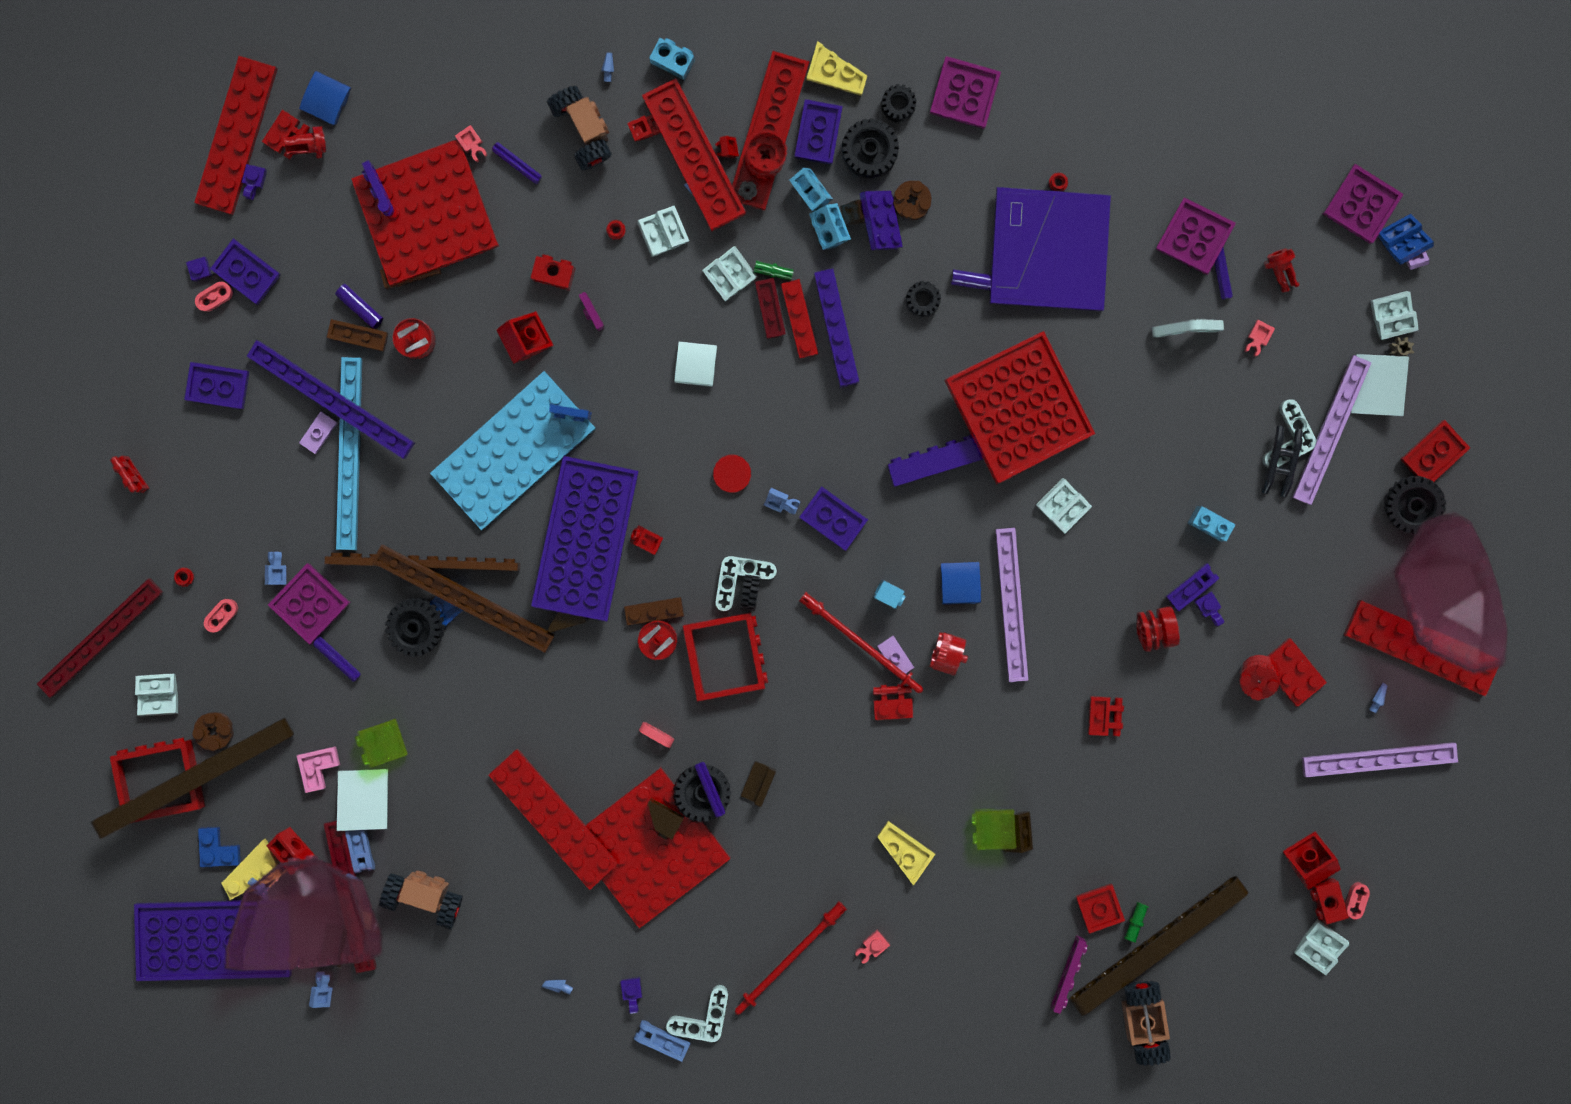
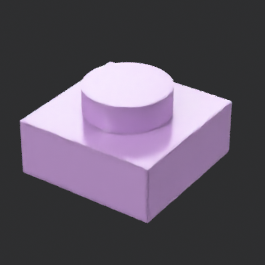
(1418, 261)

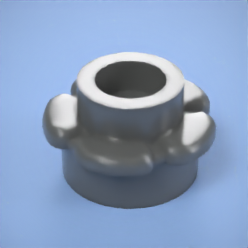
(747, 185)

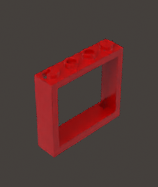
(694, 664)
(189, 760)

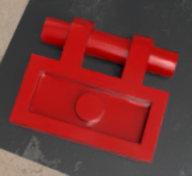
(283, 126)
(130, 475)
(892, 708)
(1099, 716)

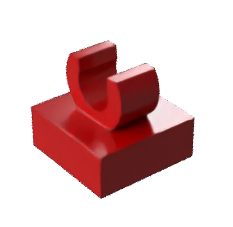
(728, 146)

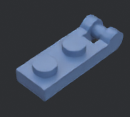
(358, 848)
(662, 1041)

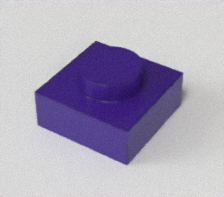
(199, 269)

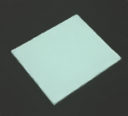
(1383, 386)
(362, 800)

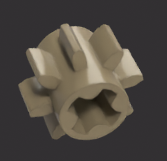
(1406, 346)

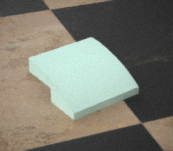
(663, 231)
(730, 273)
(1394, 315)
(695, 364)
(1063, 505)
(156, 695)
(1321, 947)

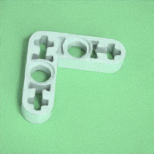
(1188, 326)
(1296, 410)
(738, 570)
(704, 1026)

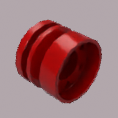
(765, 143)
(1152, 629)

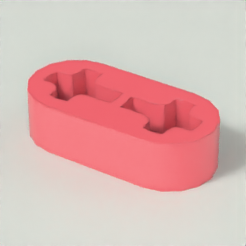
(656, 734)
(1361, 900)

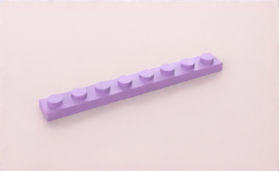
(1331, 430)
(1011, 604)
(1379, 759)

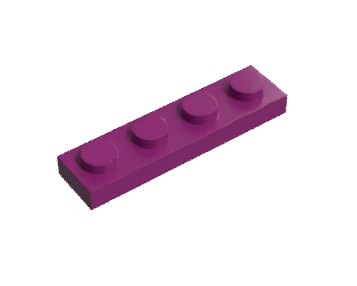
(1066, 981)

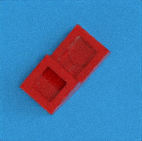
(643, 128)

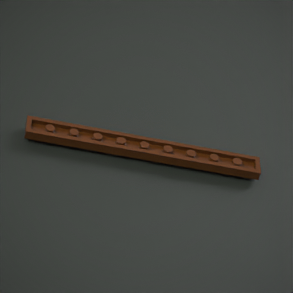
(430, 562)
(463, 598)

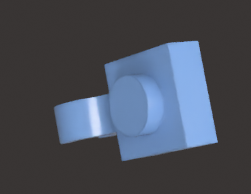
(778, 501)
(275, 572)
(321, 994)

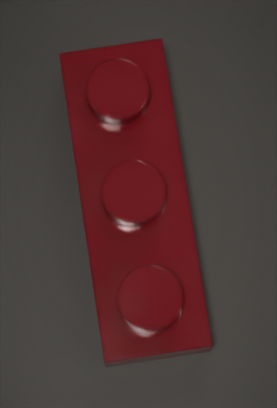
(770, 308)

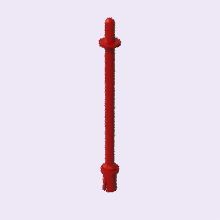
(818, 609)
(828, 920)

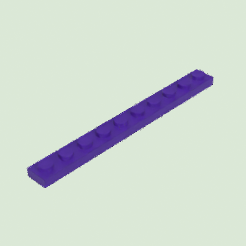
(331, 399)

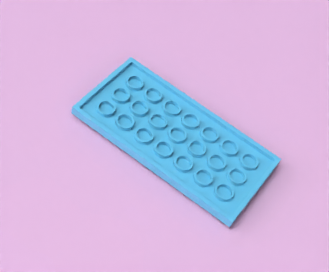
(511, 452)

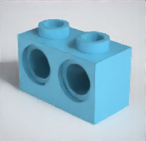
(669, 62)
(810, 189)
(829, 226)
(1211, 523)
(889, 594)

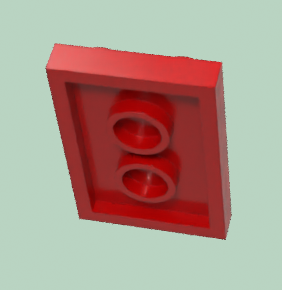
(1435, 452)
(1297, 674)

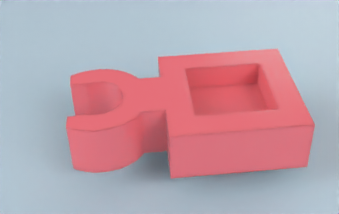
(469, 141)
(1259, 335)
(874, 944)

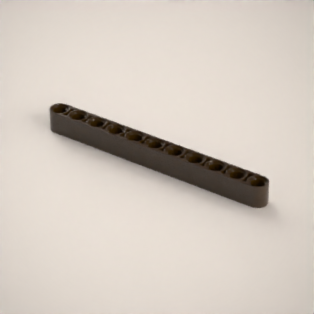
(192, 778)
(1159, 945)

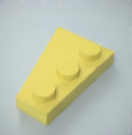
(834, 72)
(906, 851)
(255, 865)

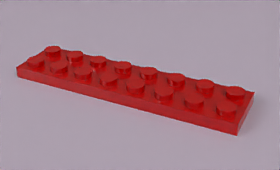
(772, 113)
(235, 135)
(693, 154)
(1396, 638)
(553, 819)

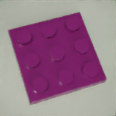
(965, 92)
(1363, 204)
(1195, 236)
(309, 603)

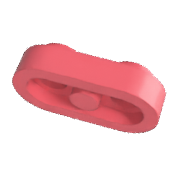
(214, 295)
(221, 614)

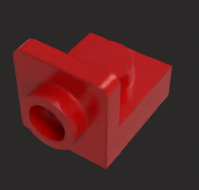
(646, 539)

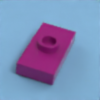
(590, 311)

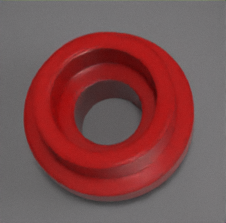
(1058, 176)
(616, 223)
(178, 577)

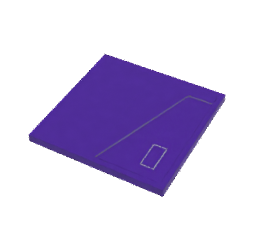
(1050, 249)

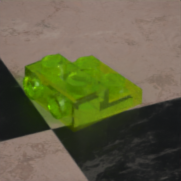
(381, 743)
(994, 829)

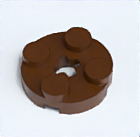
(923, 202)
(210, 720)

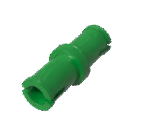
(773, 270)
(1136, 922)

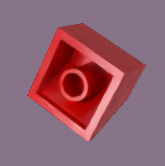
(524, 337)
(1312, 860)

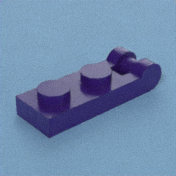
(377, 188)
(1192, 587)

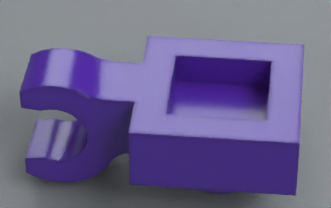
(253, 178)
(1209, 606)
(631, 991)

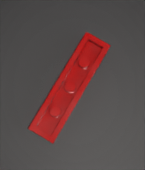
(799, 318)

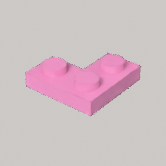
(312, 765)

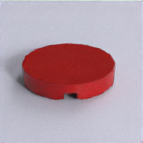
(732, 473)

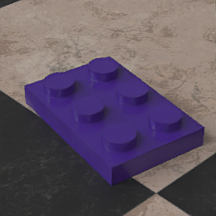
(818, 131)
(881, 220)
(245, 271)
(216, 385)
(833, 518)

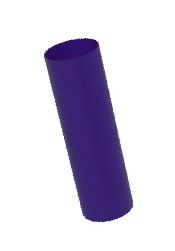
(971, 279)
(359, 306)

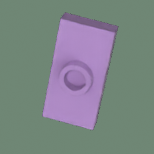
(318, 432)
(893, 652)

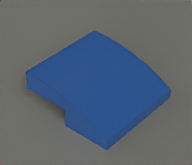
(325, 98)
(1405, 239)
(960, 583)

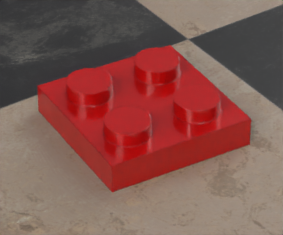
(1100, 908)

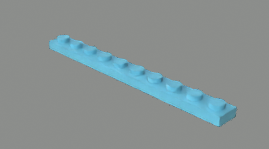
(349, 459)

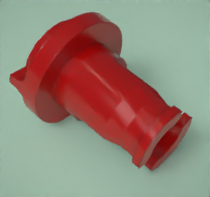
(306, 143)
(1281, 261)

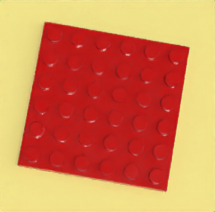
(434, 215)
(1019, 407)
(651, 868)

